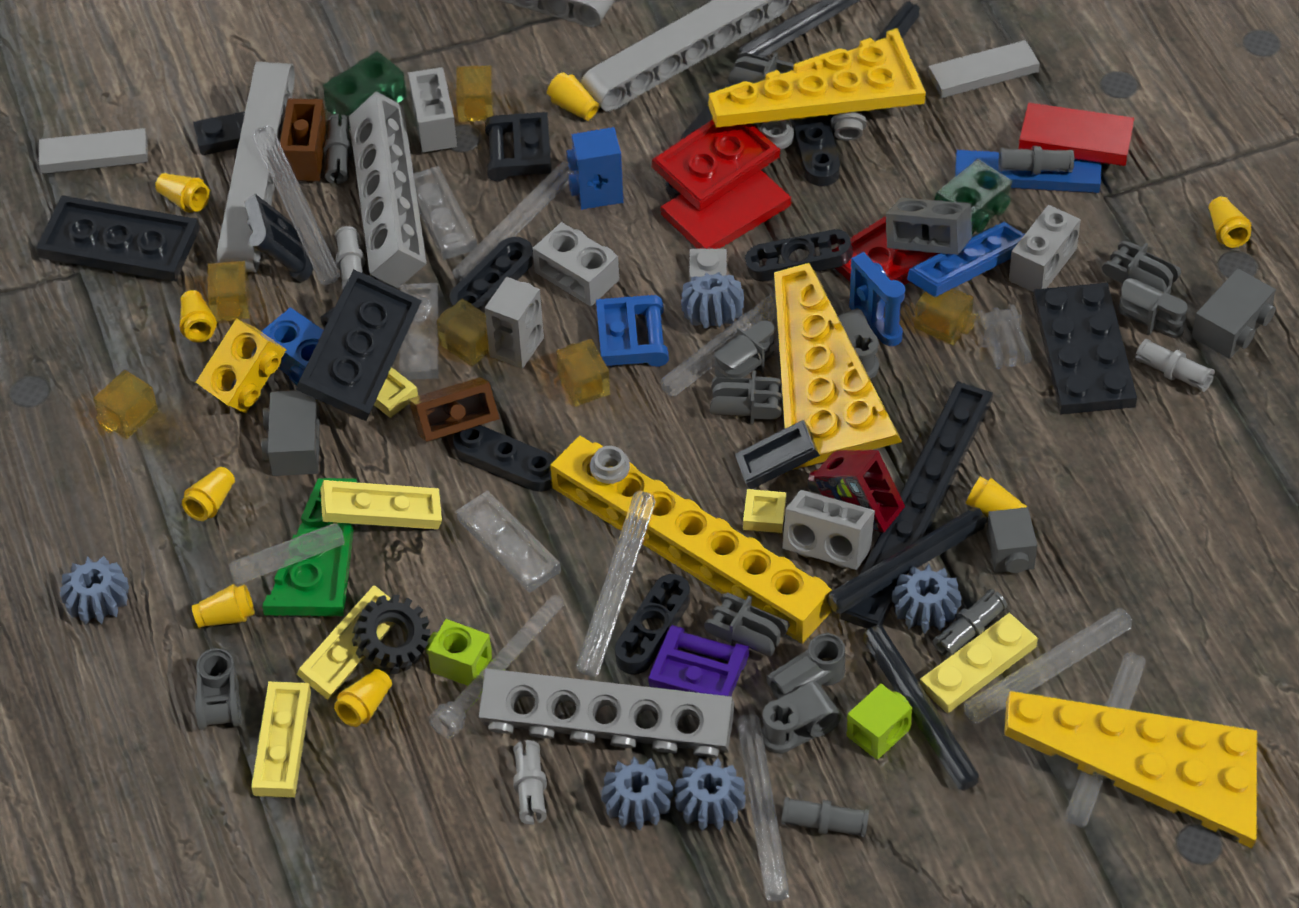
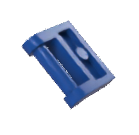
(870, 291)
(619, 332)

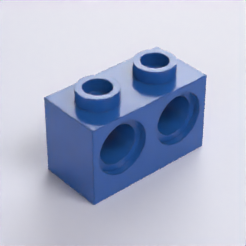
(298, 337)

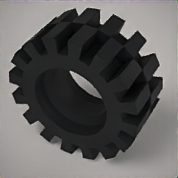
(398, 613)

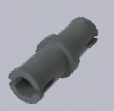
(337, 149)
(1036, 160)
(970, 623)
(825, 817)

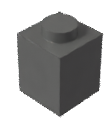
(1011, 540)

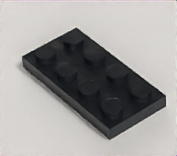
(118, 238)
(359, 345)
(1084, 348)

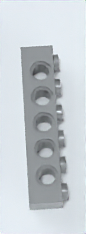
(387, 190)
(505, 688)

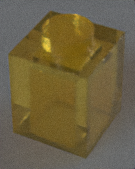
(474, 93)
(229, 290)
(945, 315)
(464, 332)
(583, 372)
(125, 404)

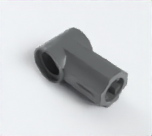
(809, 668)

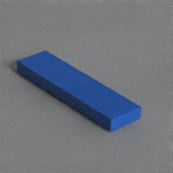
(1084, 176)
(978, 256)

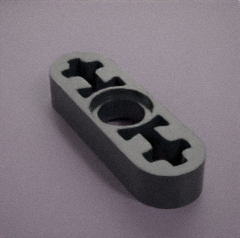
(808, 242)
(652, 639)

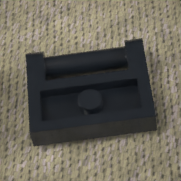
(530, 145)
(277, 238)

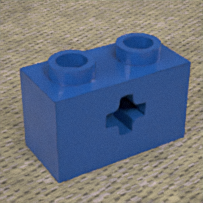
(596, 168)

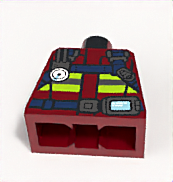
(861, 480)

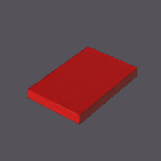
(1087, 133)
(714, 161)
(729, 215)
(893, 261)

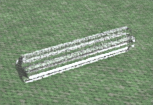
(286, 553)

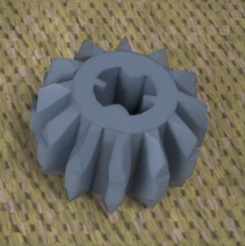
(712, 300)
(94, 590)
(926, 598)
(637, 793)
(710, 794)

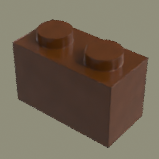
(304, 137)
(453, 409)

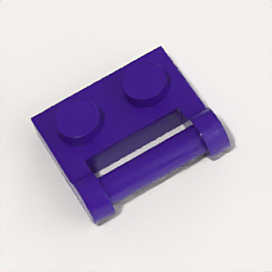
(694, 673)

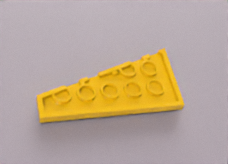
(832, 83)
(823, 372)
(1160, 758)

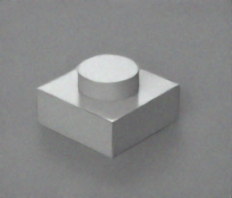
(707, 261)

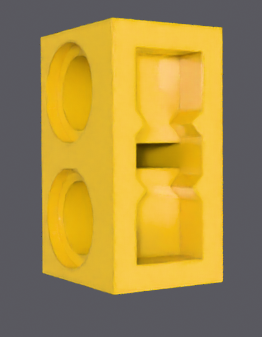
(234, 361)

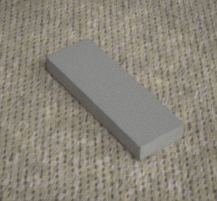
(983, 68)
(93, 150)

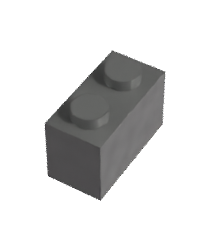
(1234, 314)
(292, 433)

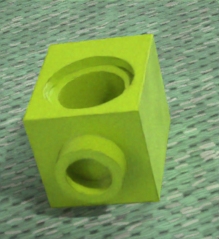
(460, 666)
(879, 721)

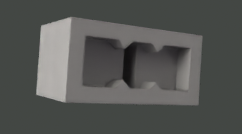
(432, 109)
(1044, 249)
(576, 263)
(514, 322)
(828, 529)

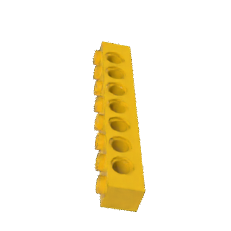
(696, 540)

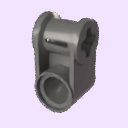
(862, 339)
(218, 696)
(801, 715)

